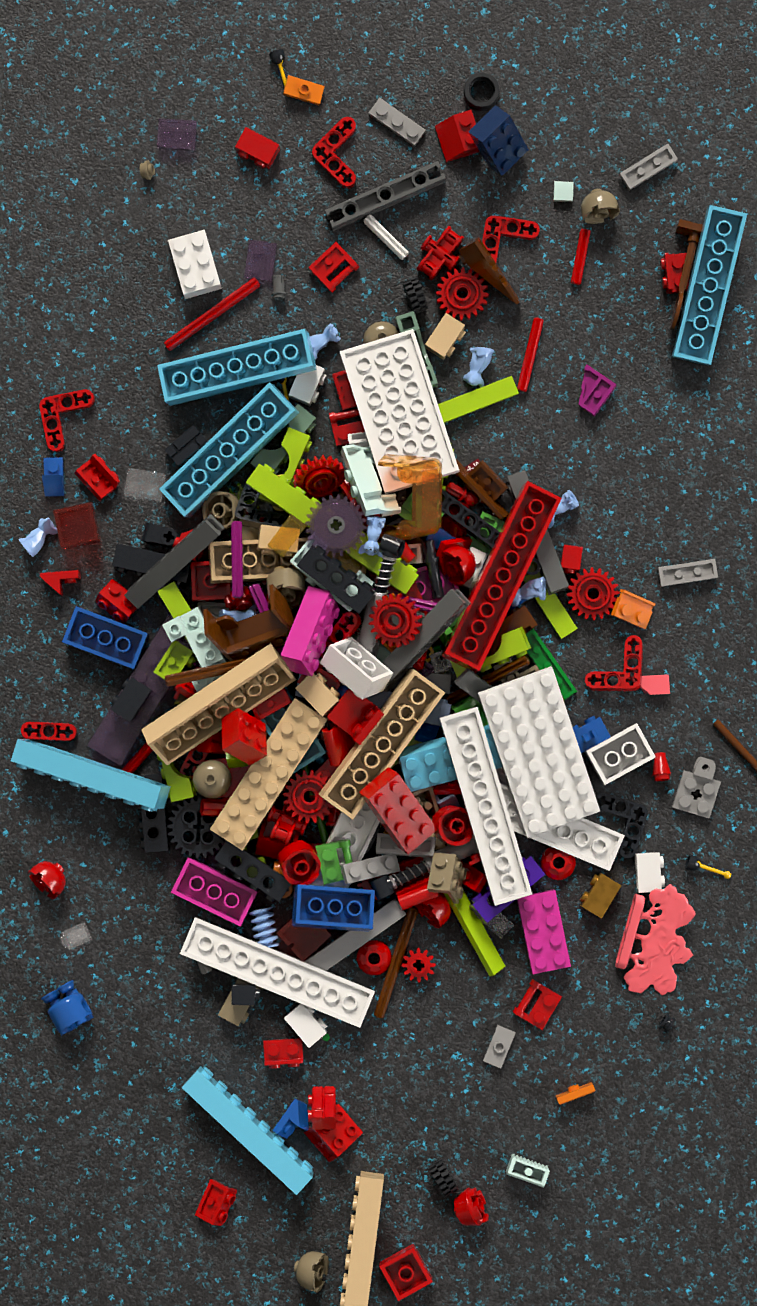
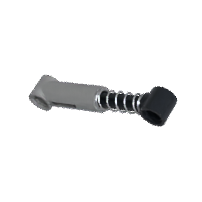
(391, 549)
(387, 884)

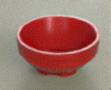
(548, 867)
(381, 949)

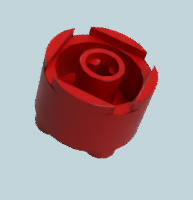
(444, 819)
(290, 861)

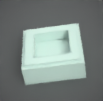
(563, 191)

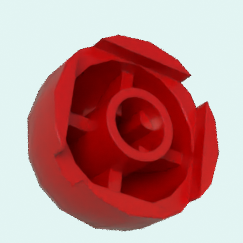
(458, 564)
(48, 878)
(436, 910)

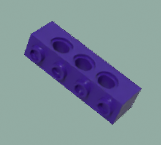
(485, 911)

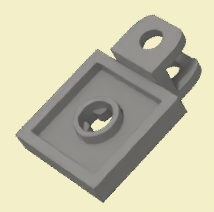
(702, 780)

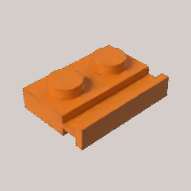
(633, 609)

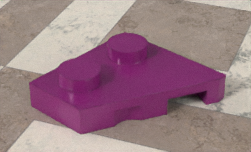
(594, 390)

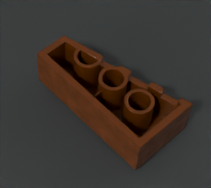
(517, 619)

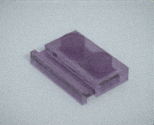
(177, 134)
(260, 260)

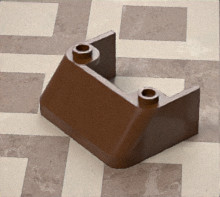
(252, 634)

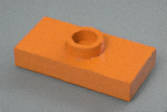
(303, 90)
(575, 1092)

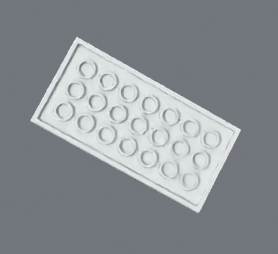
(397, 404)
(539, 751)

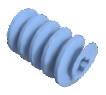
(264, 927)

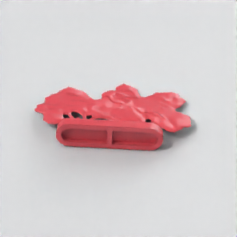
(661, 946)

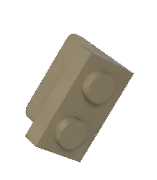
(447, 876)

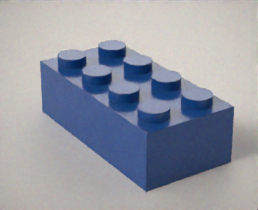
(105, 638)
(333, 908)

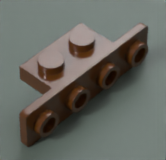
(486, 485)

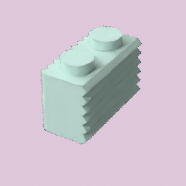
(527, 1170)

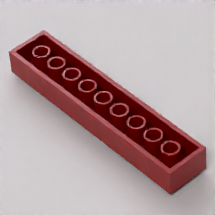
(501, 577)

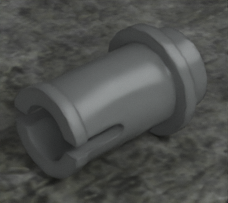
(278, 287)

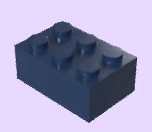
(498, 140)

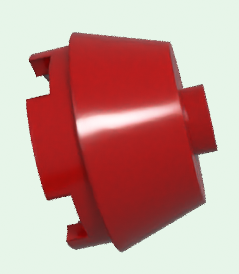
(470, 1207)

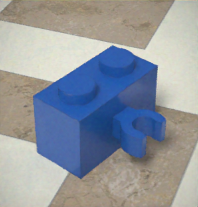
(591, 733)

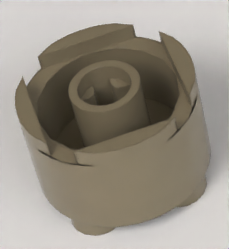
(289, 583)

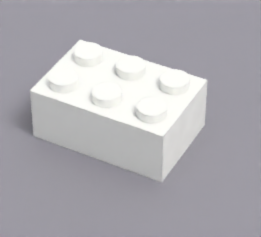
(194, 264)
(356, 668)
(620, 754)

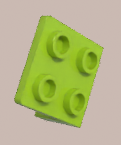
(175, 660)

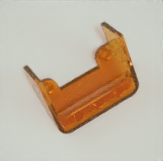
(426, 482)

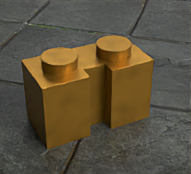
(600, 895)

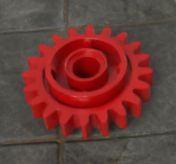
(465, 282)
(320, 477)
(601, 585)
(383, 620)
(297, 800)

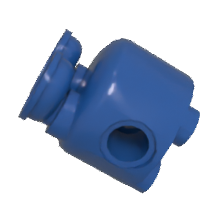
(69, 1011)

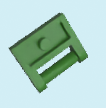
(329, 860)

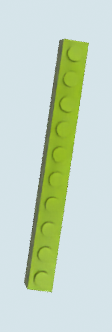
(295, 502)

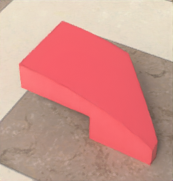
(654, 684)

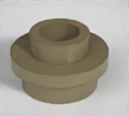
(147, 170)

